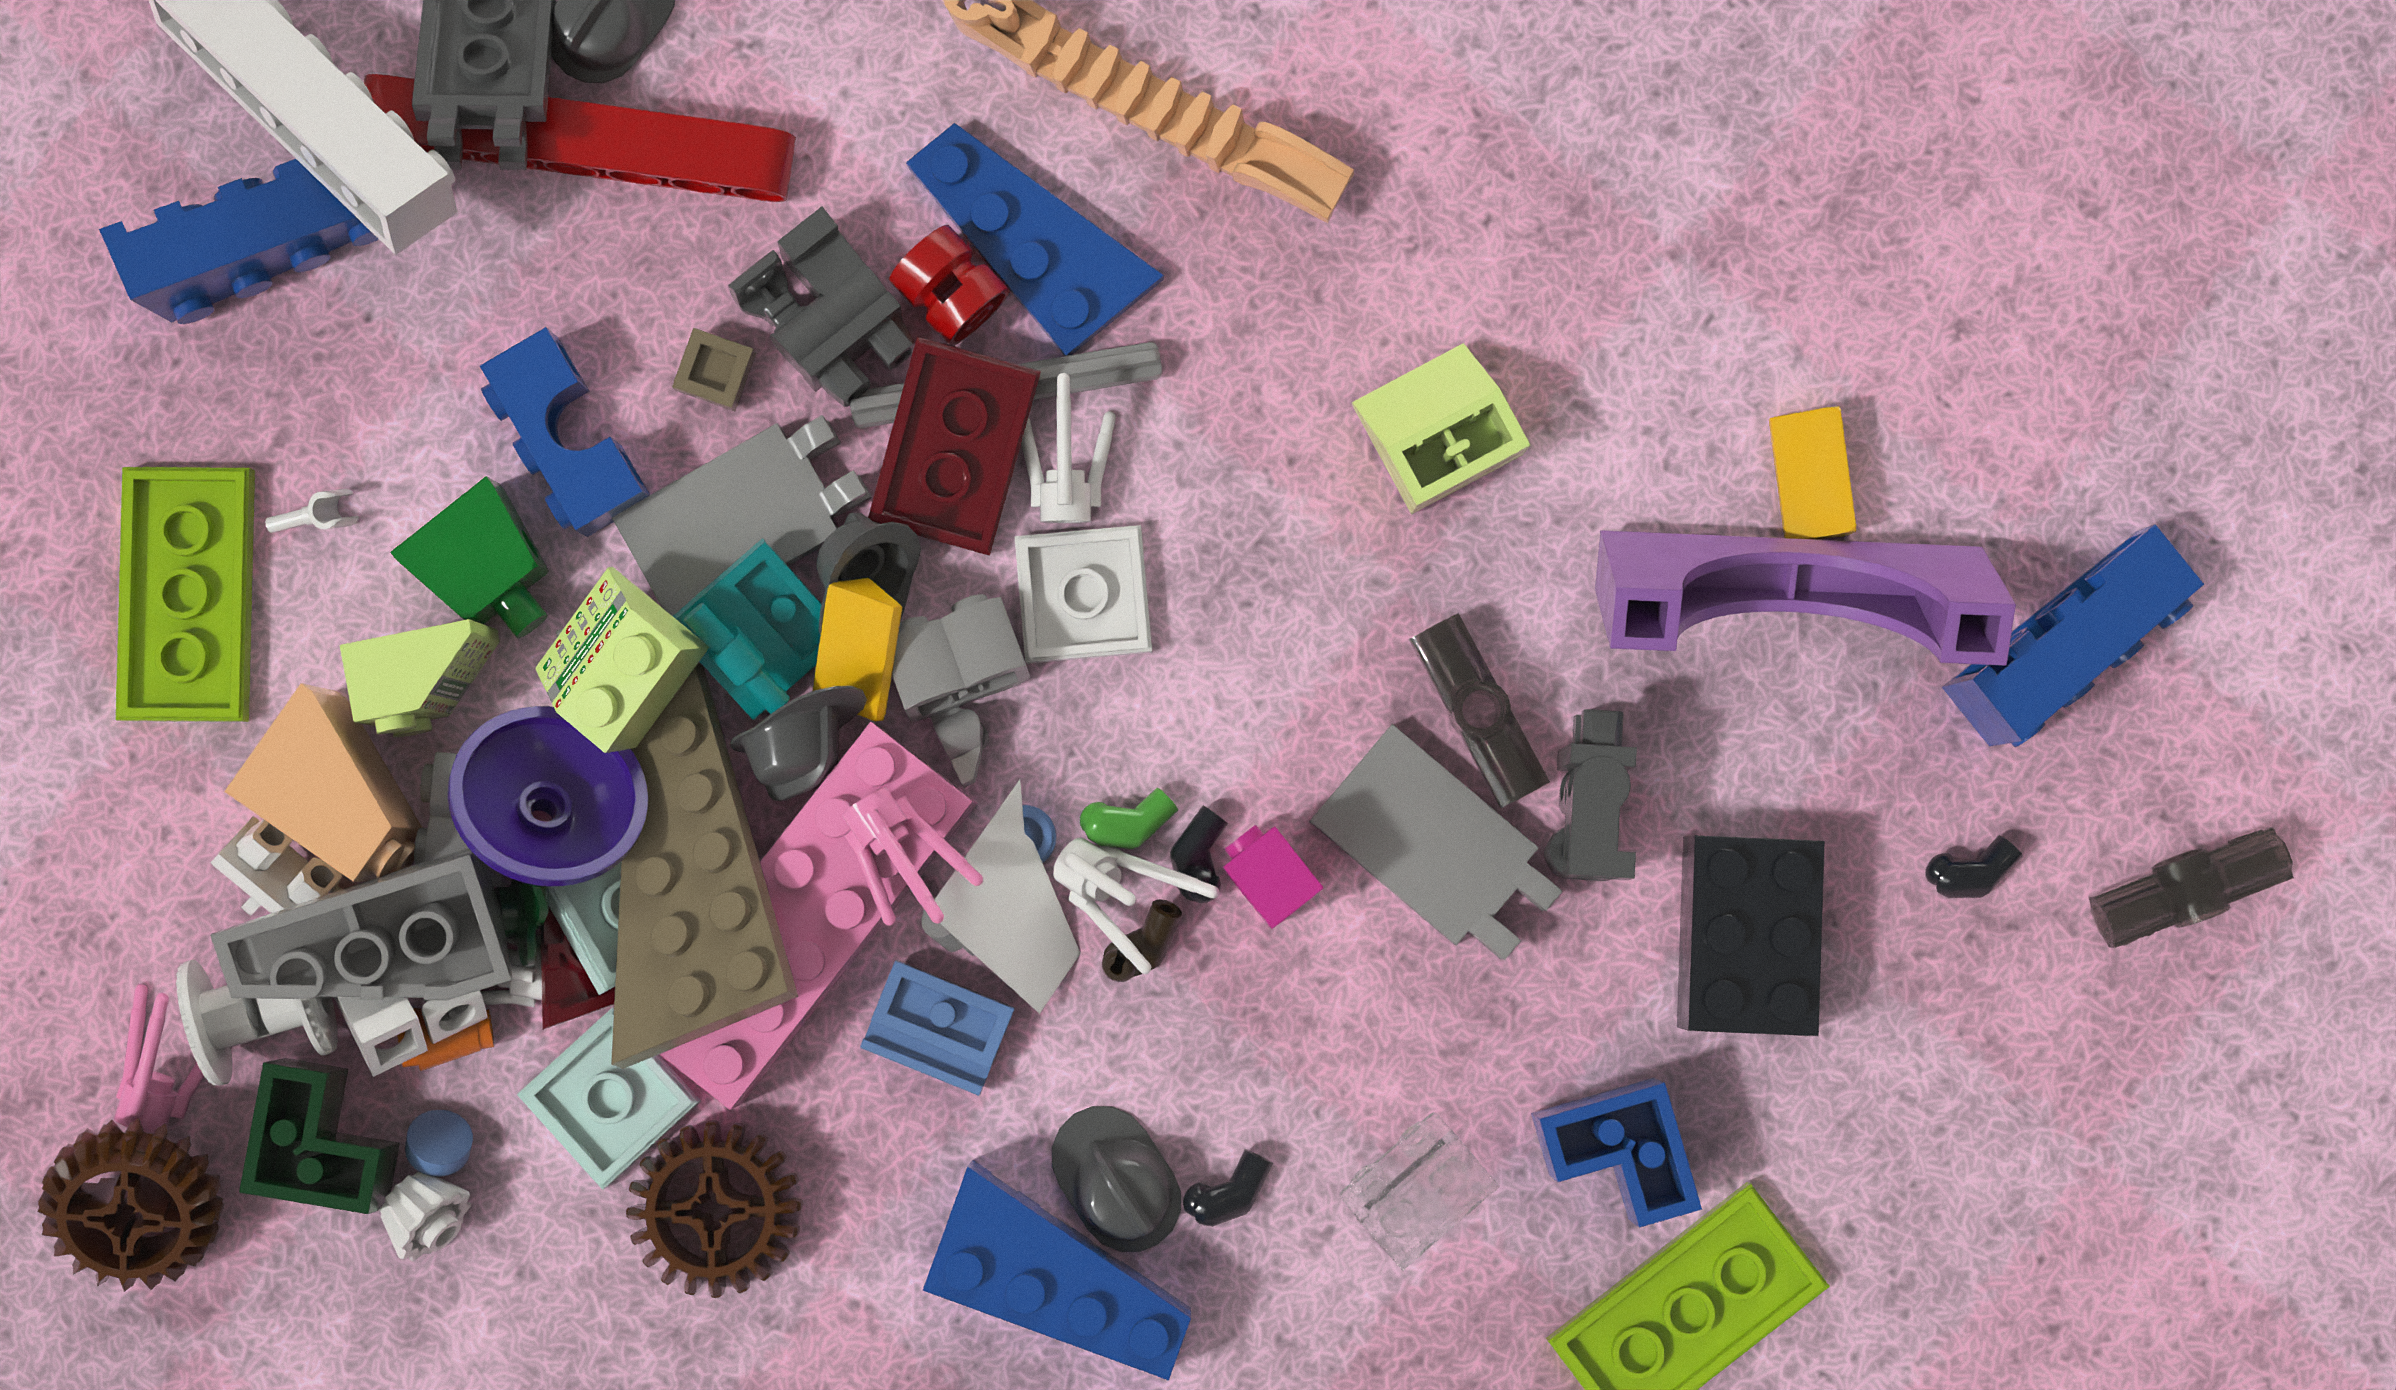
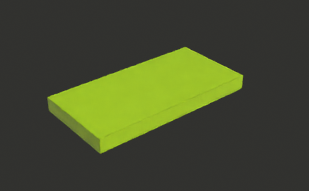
(185, 594)
(1692, 1303)

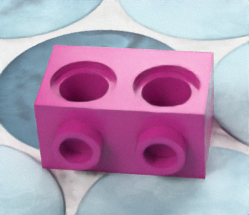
(1270, 874)

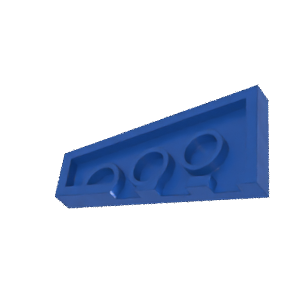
(1041, 249)

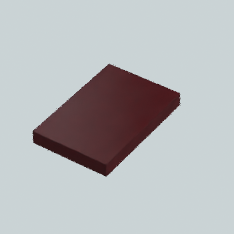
(954, 444)

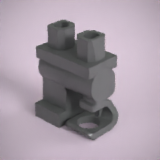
(843, 321)
(1592, 801)

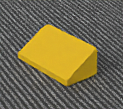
(1813, 474)
(859, 642)

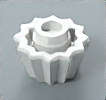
(423, 1214)

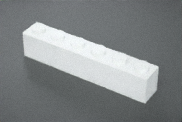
(316, 113)

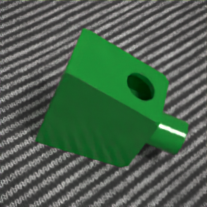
(479, 559)

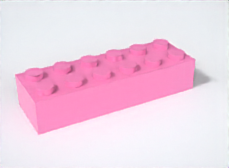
(824, 903)

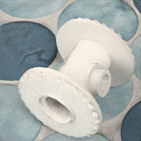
(219, 1022)

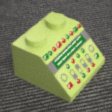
(618, 664)
(415, 674)

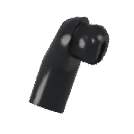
(1192, 854)
(1976, 876)
(1231, 1199)

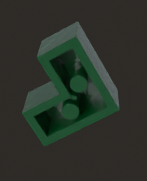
(297, 1147)

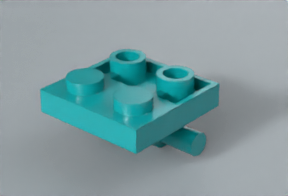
(757, 629)

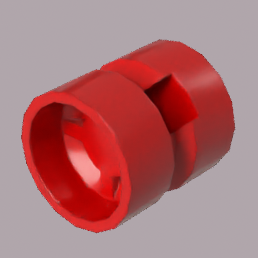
(936, 267)

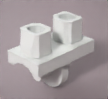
(271, 870)

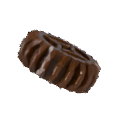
(102, 1225)
(714, 1239)

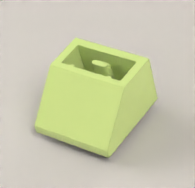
(1441, 427)

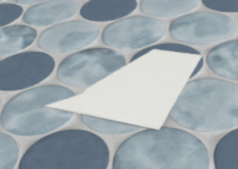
(1014, 914)

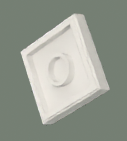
(1083, 594)

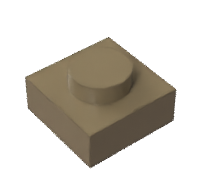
(714, 369)

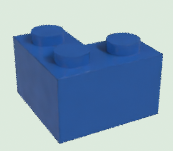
(1632, 1133)

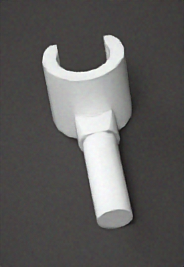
(321, 512)

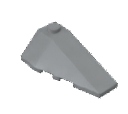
(400, 935)

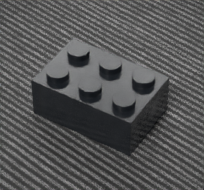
(1750, 935)

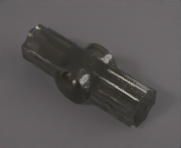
(1501, 748)
(2191, 887)

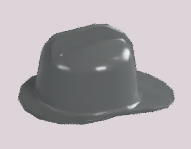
(604, 37)
(873, 551)
(799, 740)
(1116, 1179)

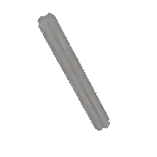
(1085, 370)

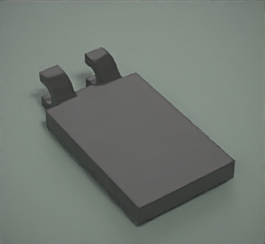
(483, 70)

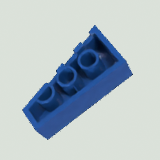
(232, 244)
(2076, 638)
(1042, 1275)

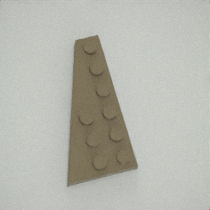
(693, 897)

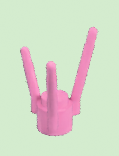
(879, 824)
(141, 1090)

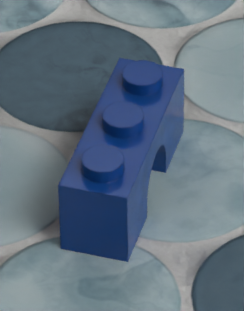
(533, 388)

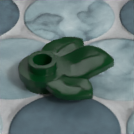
(523, 911)

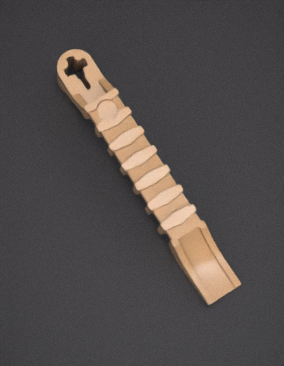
(1256, 158)

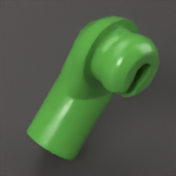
(1124, 826)

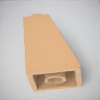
(329, 788)

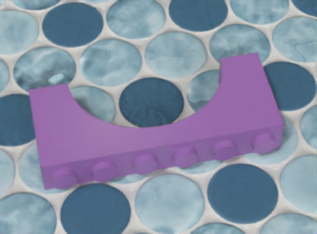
(1933, 594)

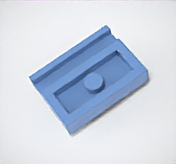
(937, 1027)

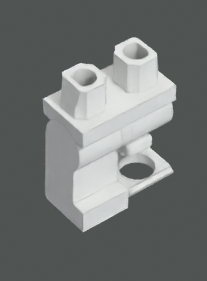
(380, 1020)

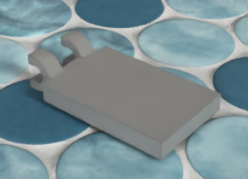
(726, 506)
(1433, 842)

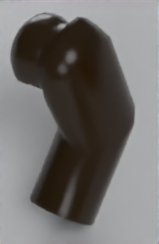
(1150, 940)

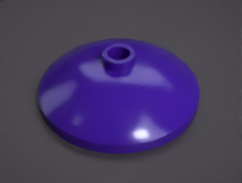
(543, 763)

